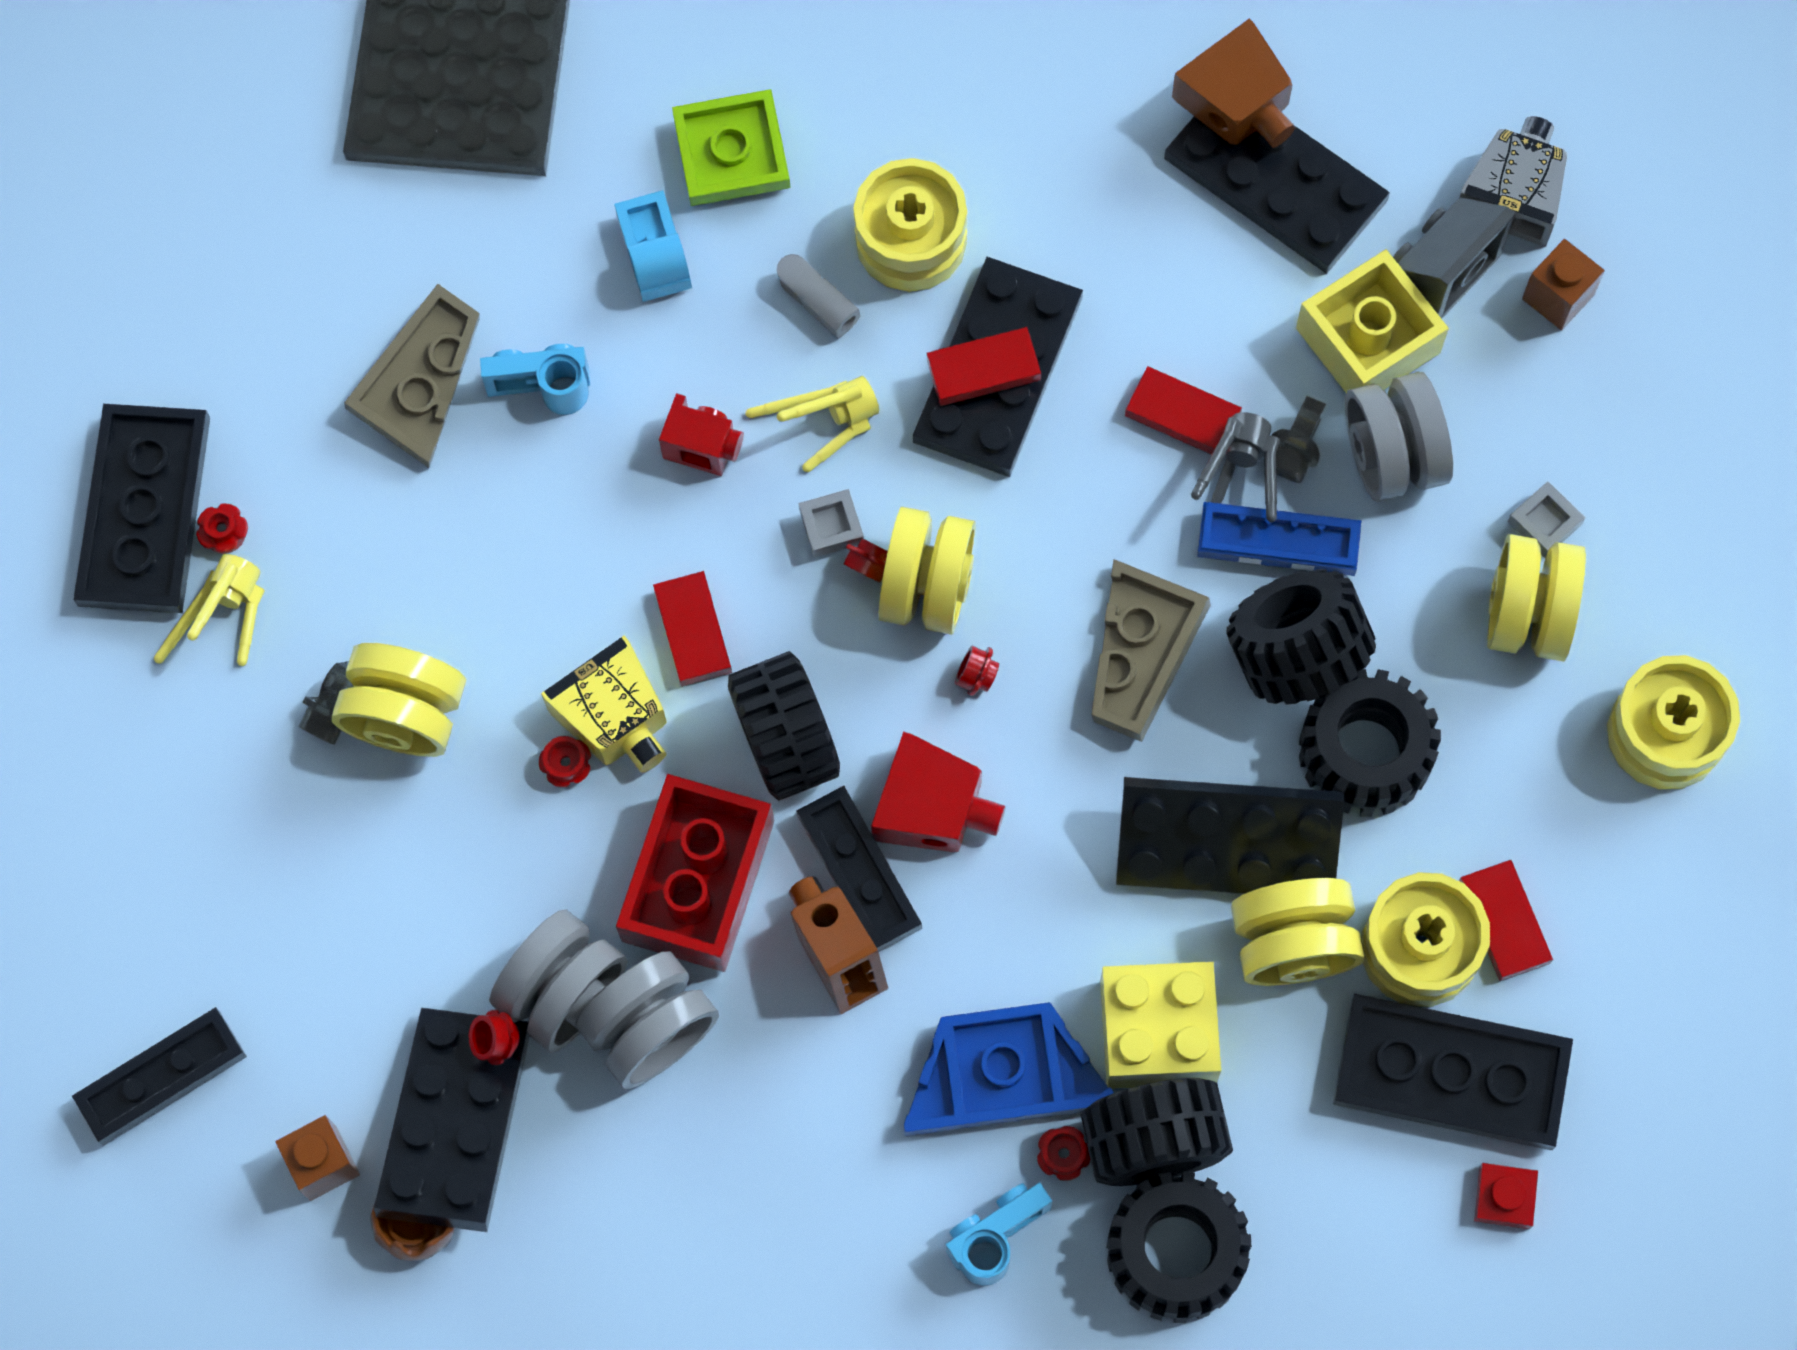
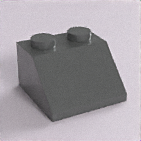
(1455, 250)

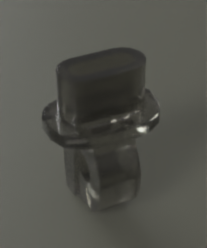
(1296, 448)
(318, 715)

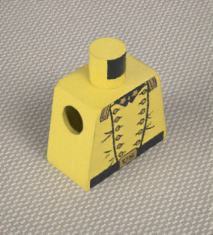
(611, 707)

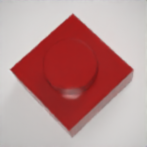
(1506, 1196)

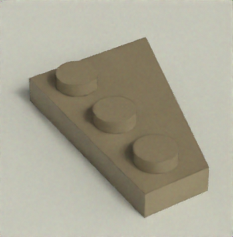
(418, 375)
(1143, 647)

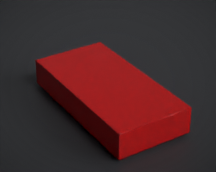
(983, 366)
(1180, 410)
(692, 628)
(1514, 931)

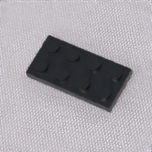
(1290, 191)
(995, 425)
(142, 508)
(1225, 835)
(1453, 1072)
(449, 1127)

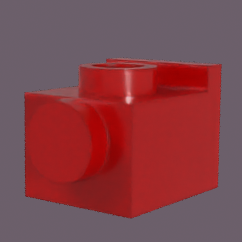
(699, 437)

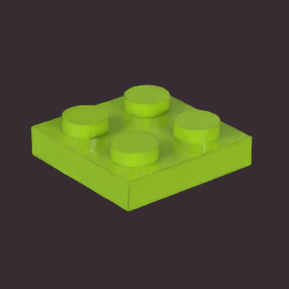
(731, 147)

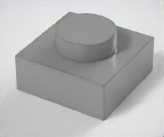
(1546, 517)
(831, 522)

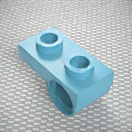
(653, 246)
(521, 372)
(1017, 1210)

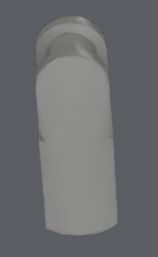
(817, 295)

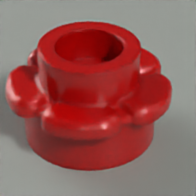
(231, 537)
(867, 559)
(977, 670)
(561, 748)
(493, 1037)
(1049, 1159)

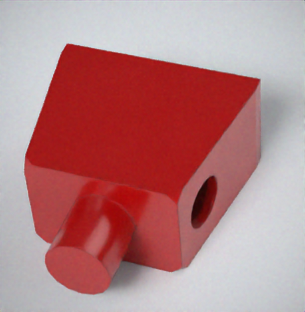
(932, 799)

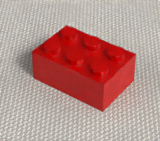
(695, 872)

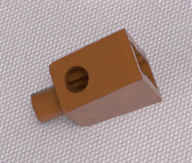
(1237, 88)
(837, 944)

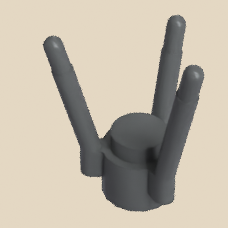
(1244, 443)

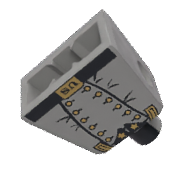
(1522, 175)

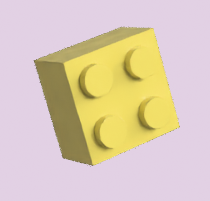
(1371, 325)
(1159, 1023)

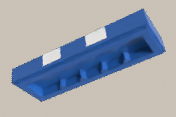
(1289, 542)

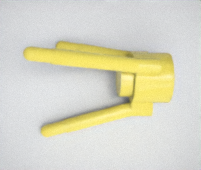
(848, 403)
(228, 585)

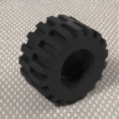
(1301, 636)
(1384, 704)
(784, 725)
(1156, 1131)
(1189, 1200)

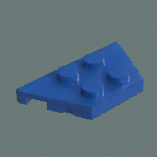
(1002, 1071)

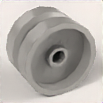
(1399, 436)
(555, 978)
(647, 1019)

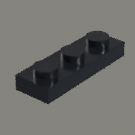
(859, 868)
(159, 1076)

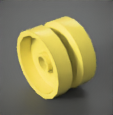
(910, 224)
(934, 571)
(1544, 598)
(399, 699)
(1643, 717)
(1431, 908)
(1297, 931)

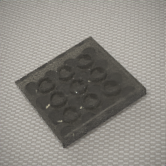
(457, 84)

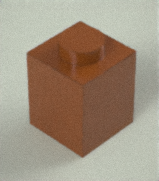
(1563, 284)
(317, 1158)

